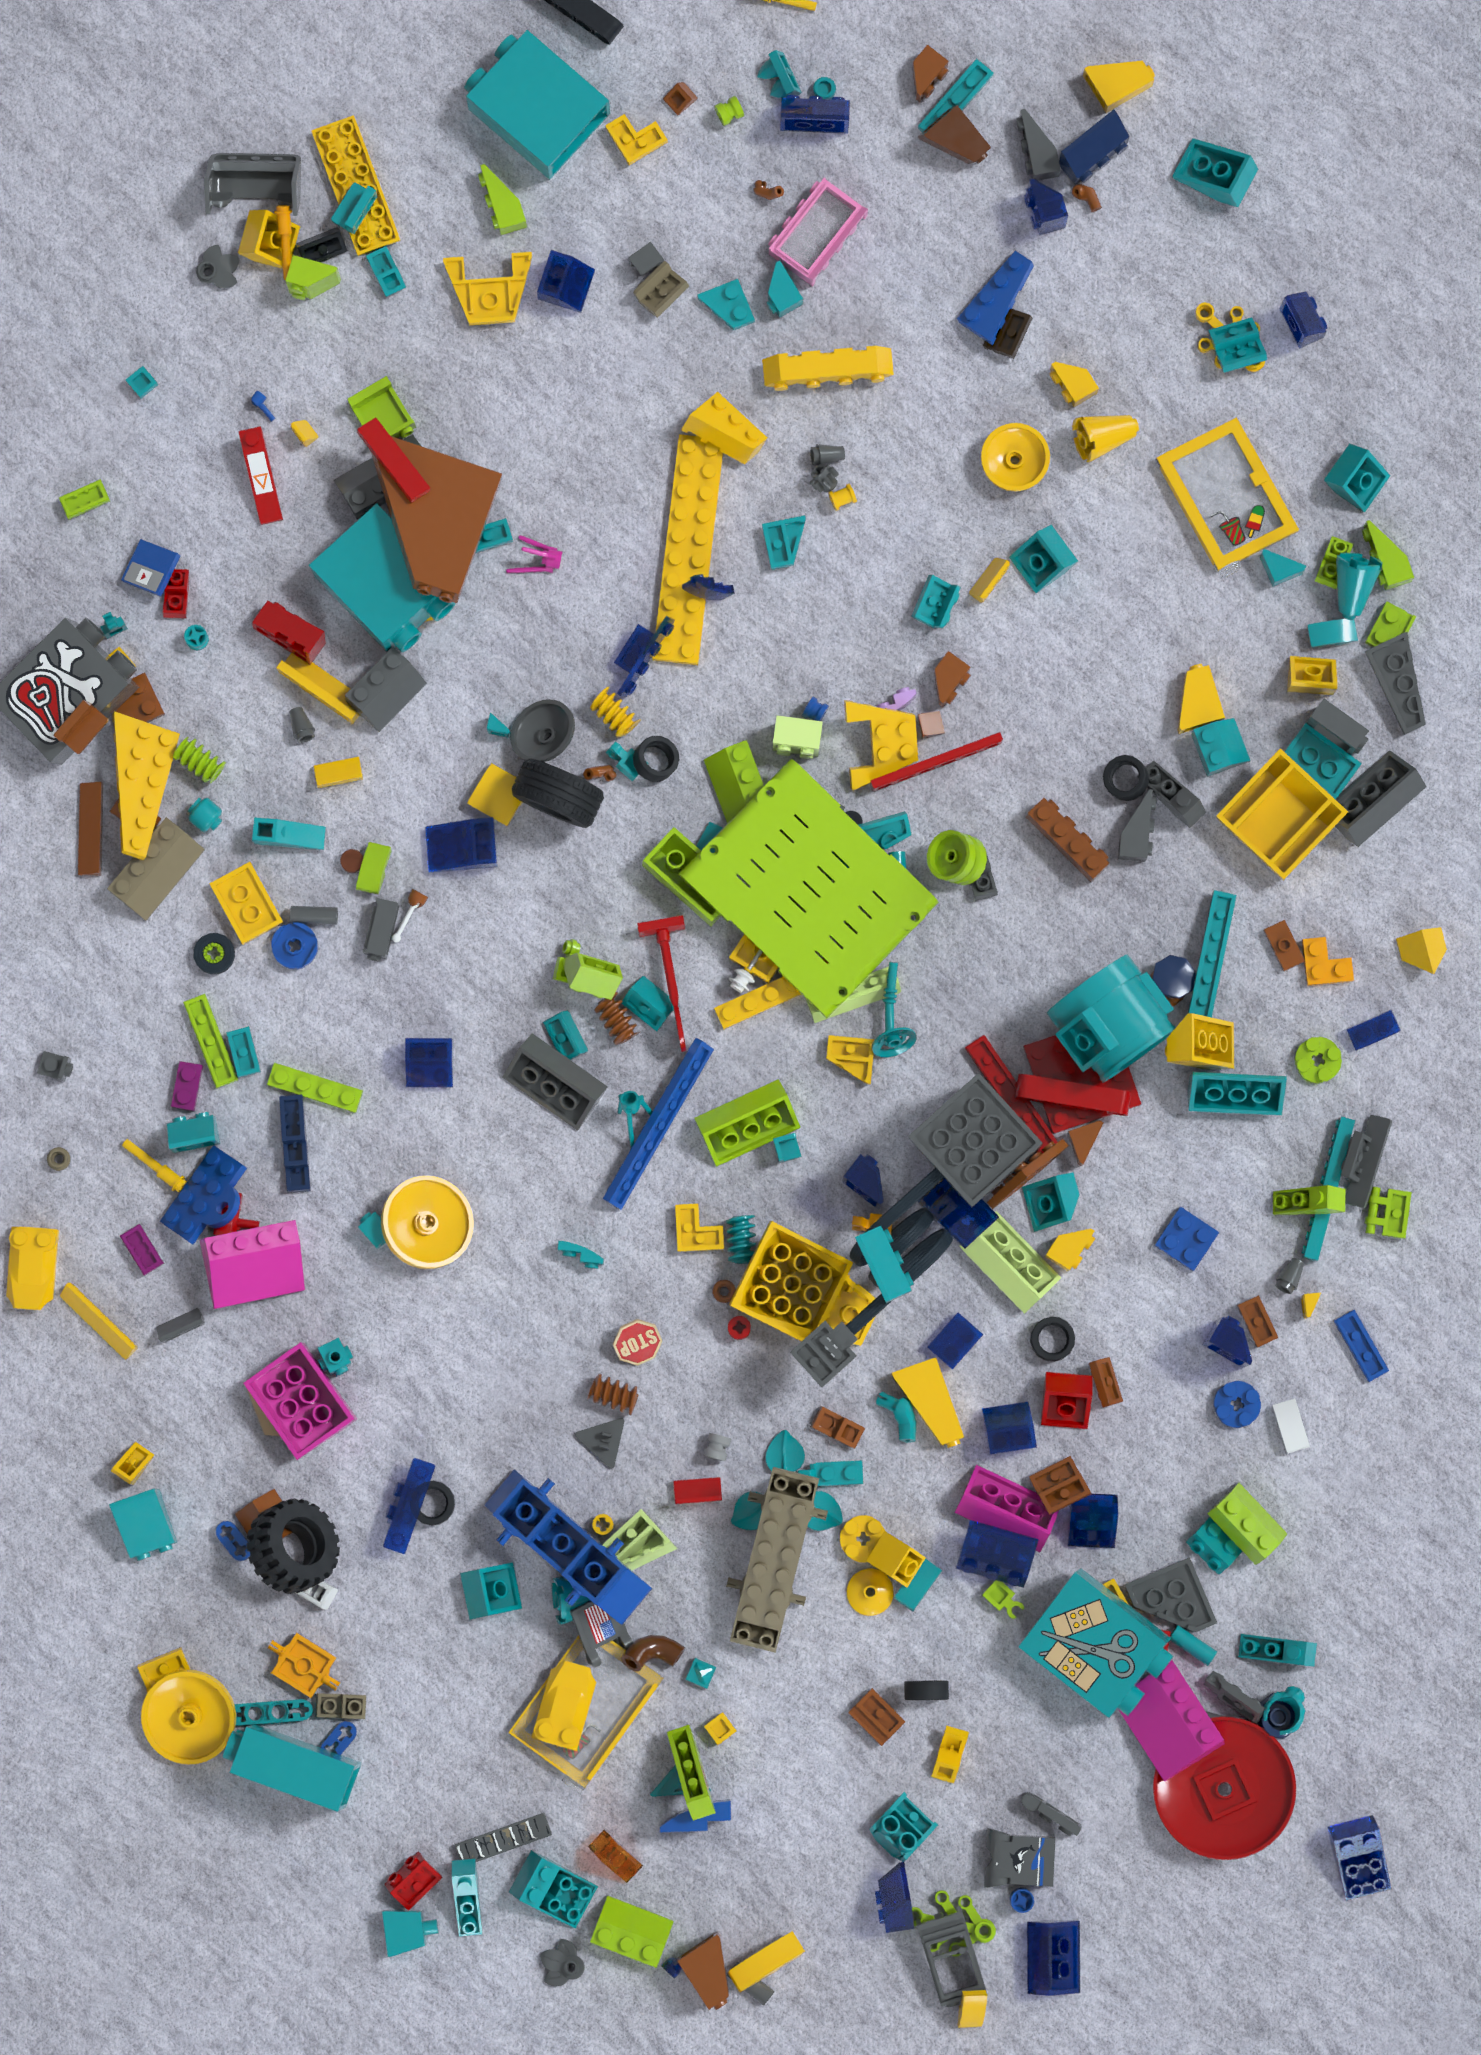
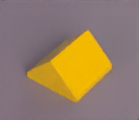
(1312, 675)

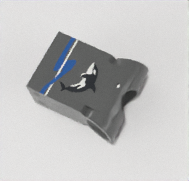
(1019, 1859)

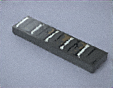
(504, 1838)

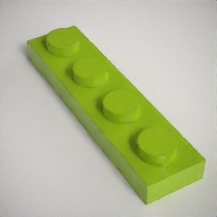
(315, 1087)

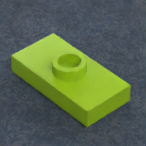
(84, 499)

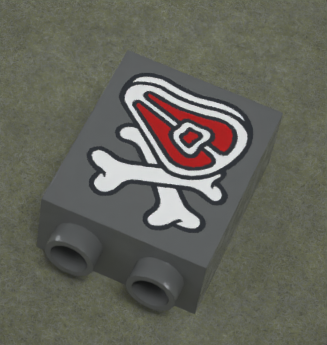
(57, 678)

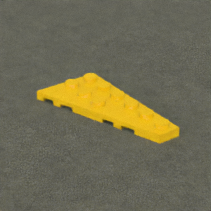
(142, 771)

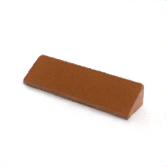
(90, 828)

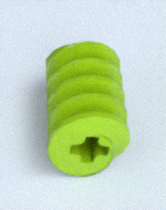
(198, 760)

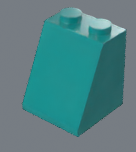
(144, 1524)

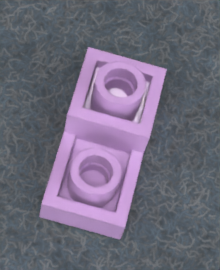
(900, 700)

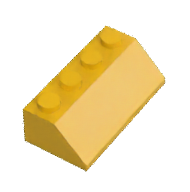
(1202, 1043)

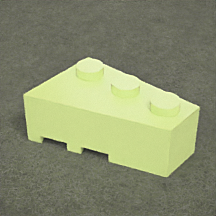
(641, 1541)

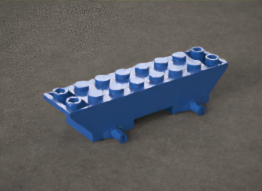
(567, 1547)

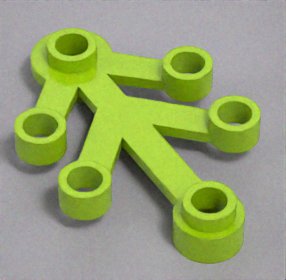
(972, 1928)

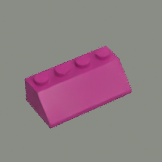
(1005, 1505)

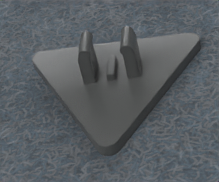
(603, 1440)

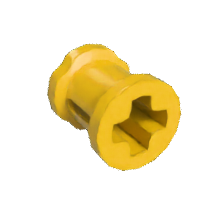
(842, 497)

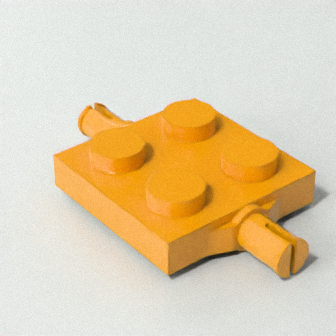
(303, 1665)

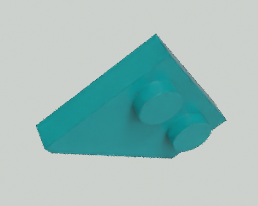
(729, 304)
(783, 540)

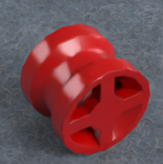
(739, 1331)

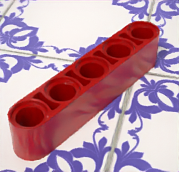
(1073, 1094)

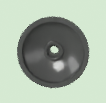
(542, 730)

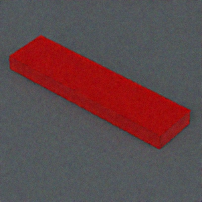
(393, 460)

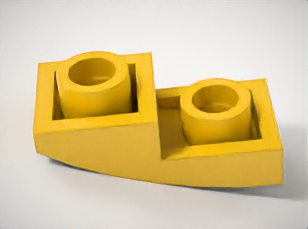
(972, 2009)

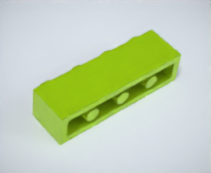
(691, 1772)

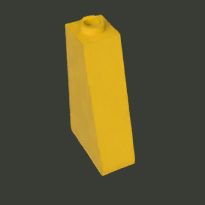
(929, 1396)

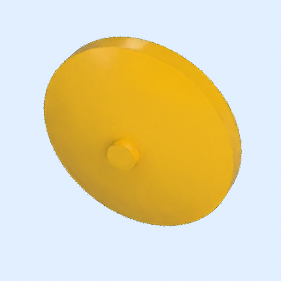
(427, 1222)
(188, 1716)

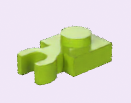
(1000, 1596)

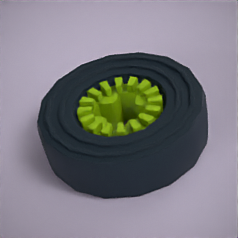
(206, 944)

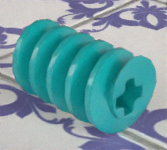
(740, 1239)

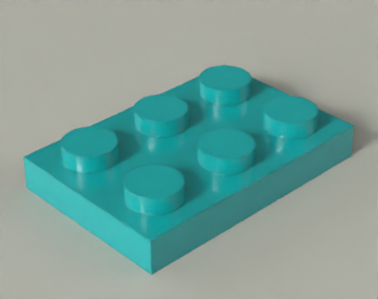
(1322, 760)

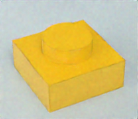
(720, 1728)

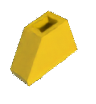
(1074, 381)
(1068, 1246)

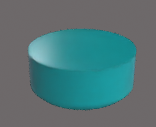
(824, 88)

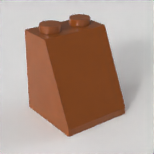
(707, 1971)

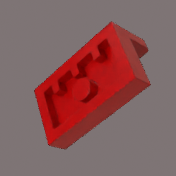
(412, 1880)

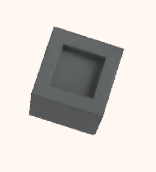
(646, 259)

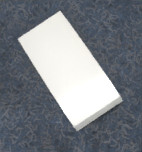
(1291, 1426)

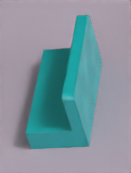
(354, 207)
(648, 1003)

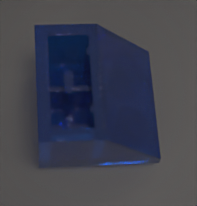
(1047, 207)
(565, 281)
(429, 1062)
(1009, 1428)
(1093, 1521)

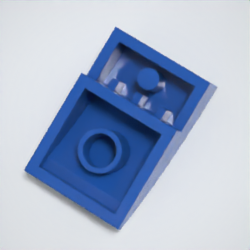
(684, 1823)

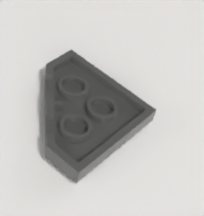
(1173, 1596)

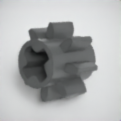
(824, 478)

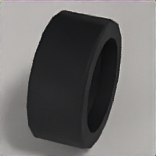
(1111, 768)
(644, 769)
(1070, 1341)
(450, 1504)
(926, 1690)

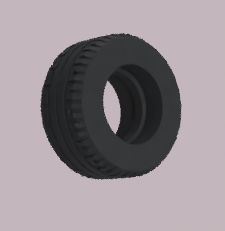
(557, 793)

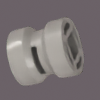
(717, 1447)

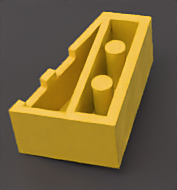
(725, 427)

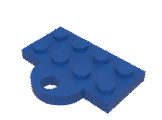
(205, 1197)

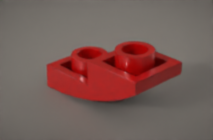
(176, 595)

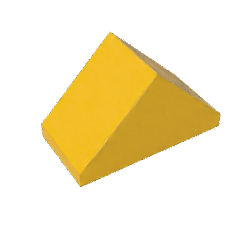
(132, 1463)

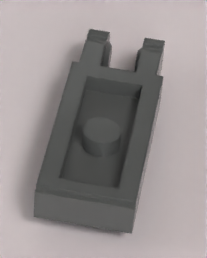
(1051, 1813)

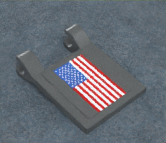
(596, 1629)

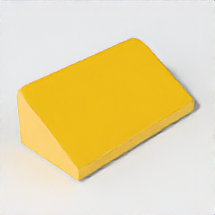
(989, 579)
(338, 772)

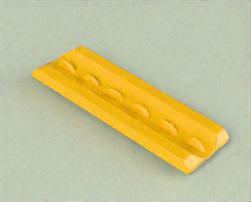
(349, 162)

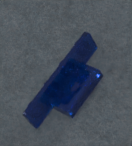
(638, 652)
(407, 1505)

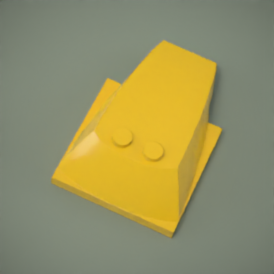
(799, 1286)

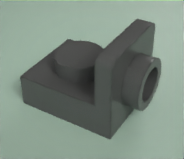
(55, 1066)

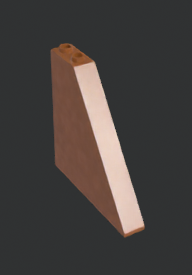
(444, 525)

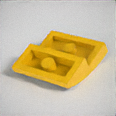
(495, 796)
(158, 1667)

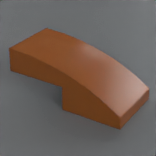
(837, 1427)

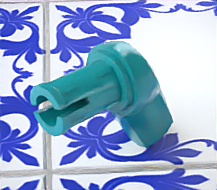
(903, 1413)

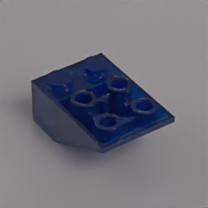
(462, 845)
(956, 1215)
(1359, 1857)

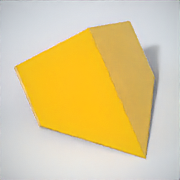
(1423, 948)

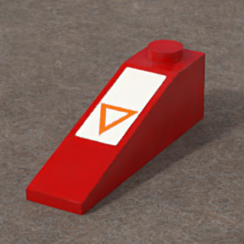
(260, 475)

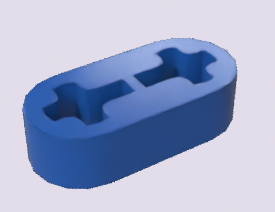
(228, 1544)
(335, 1735)

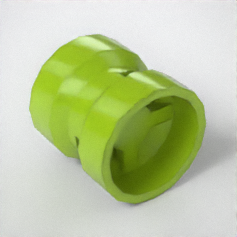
(727, 111)

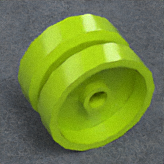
(956, 857)

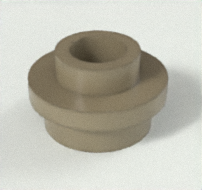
(52, 1155)

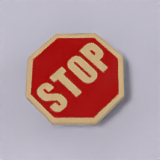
(637, 1342)

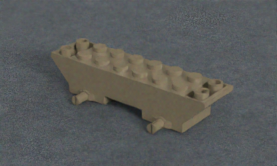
(774, 1558)

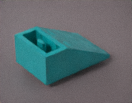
(553, 1889)

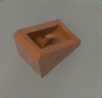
(1083, 1140)

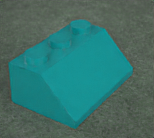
(884, 1263)

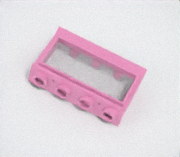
(816, 230)

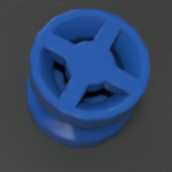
(815, 710)

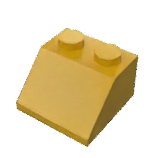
(261, 240)

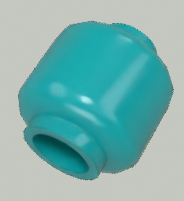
(205, 814)

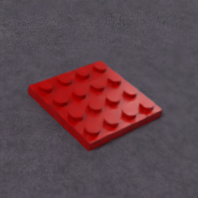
(1051, 1060)

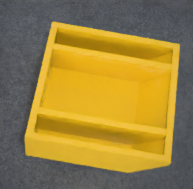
(1281, 814)

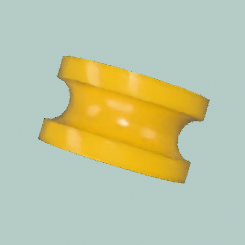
(607, 1519)

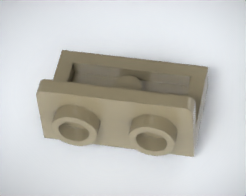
(660, 289)

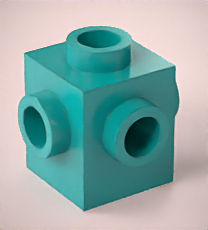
(331, 1349)

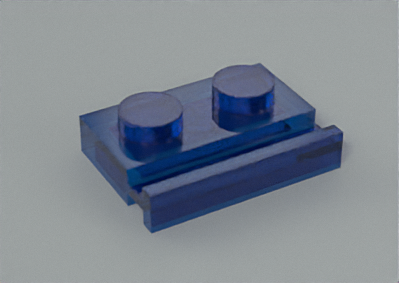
(955, 1340)

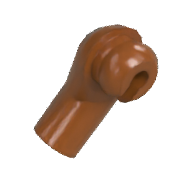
(768, 193)
(1087, 194)
(600, 771)

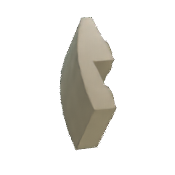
(340, 1706)

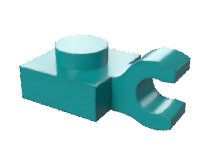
(112, 625)
(625, 760)

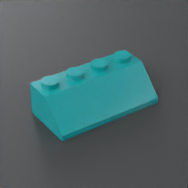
(1236, 1093)

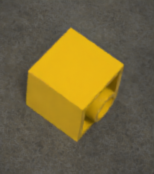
(895, 1559)

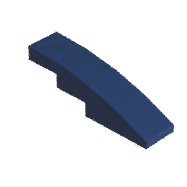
(294, 1143)

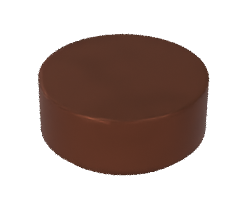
(351, 860)

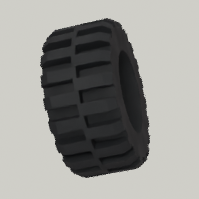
(270, 1556)

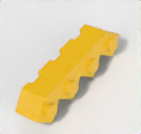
(839, 366)

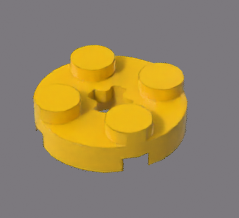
(853, 1529)

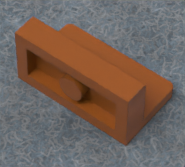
(81, 727)

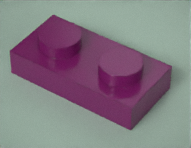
(187, 1086)

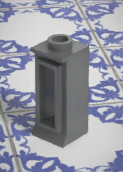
(381, 929)

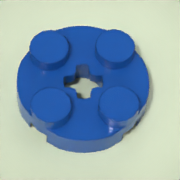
(281, 946)
(1226, 1411)

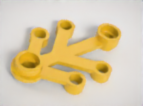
(1214, 323)

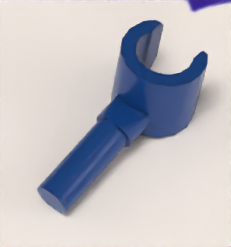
(258, 400)

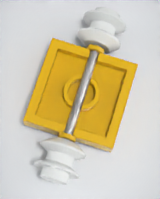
(753, 961)

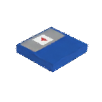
(150, 567)

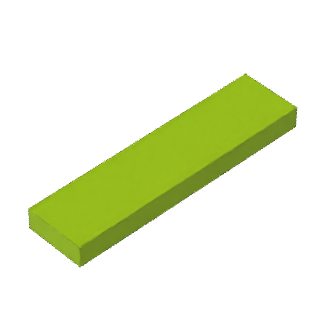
(210, 1041)

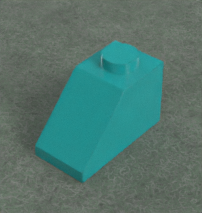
(782, 293)

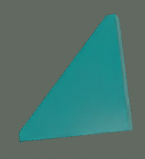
(669, 1785)

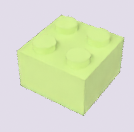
(797, 737)

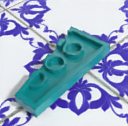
(886, 831)

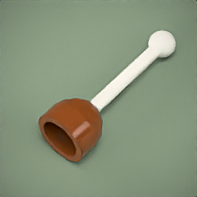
(415, 900)

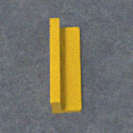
(319, 685)

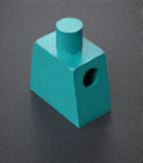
(406, 1930)

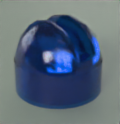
(669, 1966)

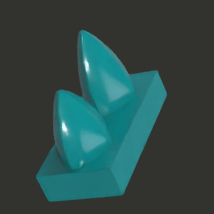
(778, 66)

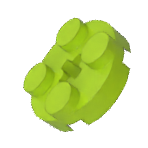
(1330, 1054)

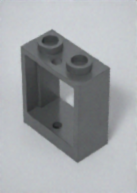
(1338, 727)

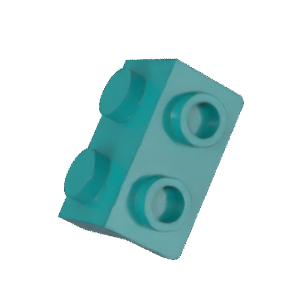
(936, 602)
(1214, 1546)

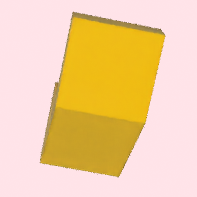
(950, 1754)

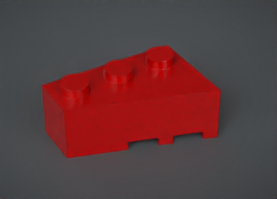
(289, 631)

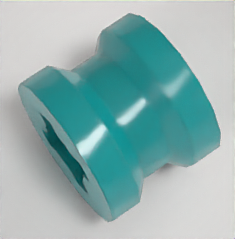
(194, 633)

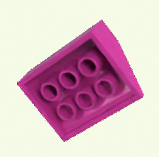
(253, 1264)
(300, 1400)
(1172, 1723)

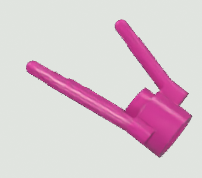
(551, 557)

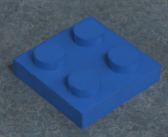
(1186, 1239)

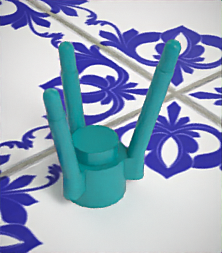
(630, 1104)

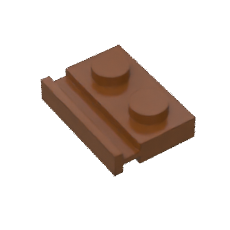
(876, 1716)

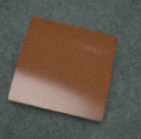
(1060, 1485)

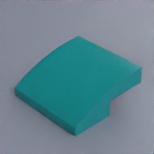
(1237, 345)

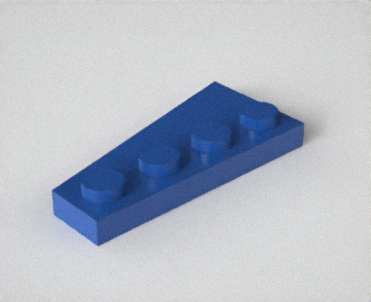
(992, 303)

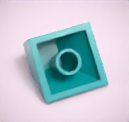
(1051, 1200)

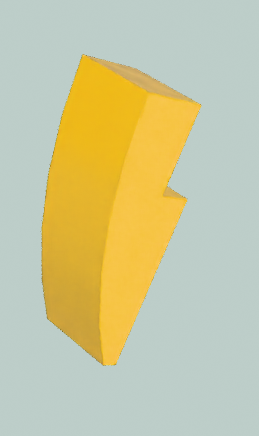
(766, 1961)

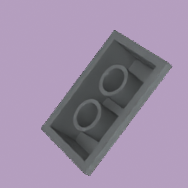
(385, 689)

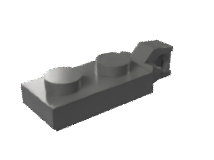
(1235, 1698)

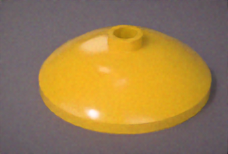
(1019, 442)

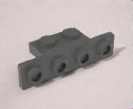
(1364, 1159)

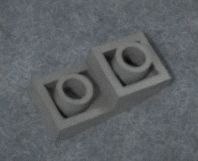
(985, 885)

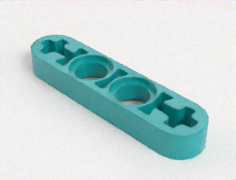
(267, 1716)

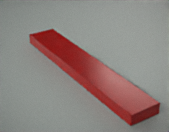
(936, 762)
(1005, 1085)

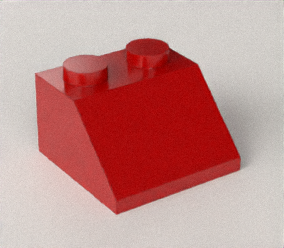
(1066, 1400)

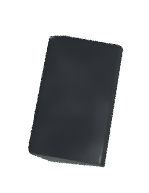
(322, 246)

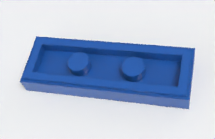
(1361, 1345)

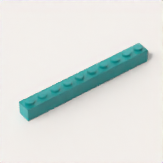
(1337, 1155)

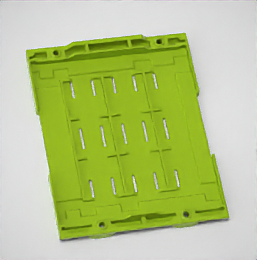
(753, 908)

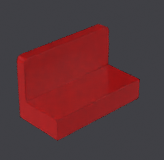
(697, 1490)

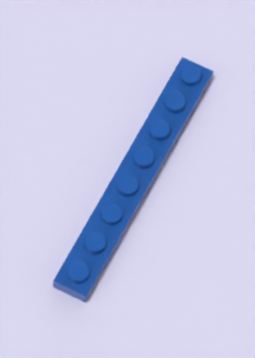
(658, 1123)

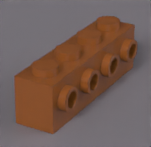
(1067, 839)

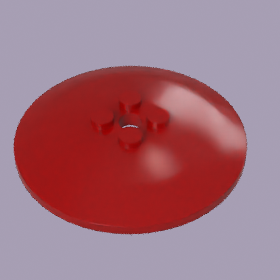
(1248, 1817)

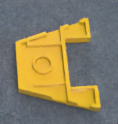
(490, 298)
(892, 741)

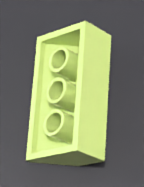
(1012, 1264)

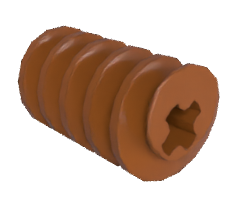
(616, 1020)
(613, 1393)

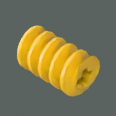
(613, 713)

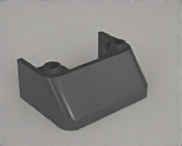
(253, 177)

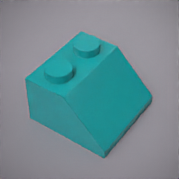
(1357, 477)
(1043, 558)
(1220, 746)
(192, 1133)
(491, 1590)

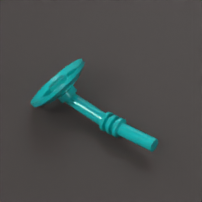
(891, 1035)

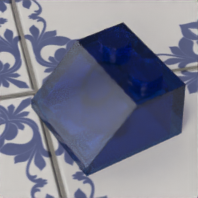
(1303, 319)
(895, 1900)

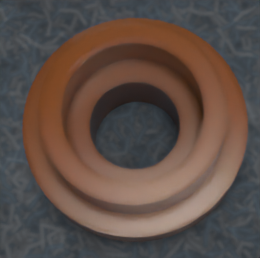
(716, 1291)

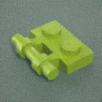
(1395, 1214)

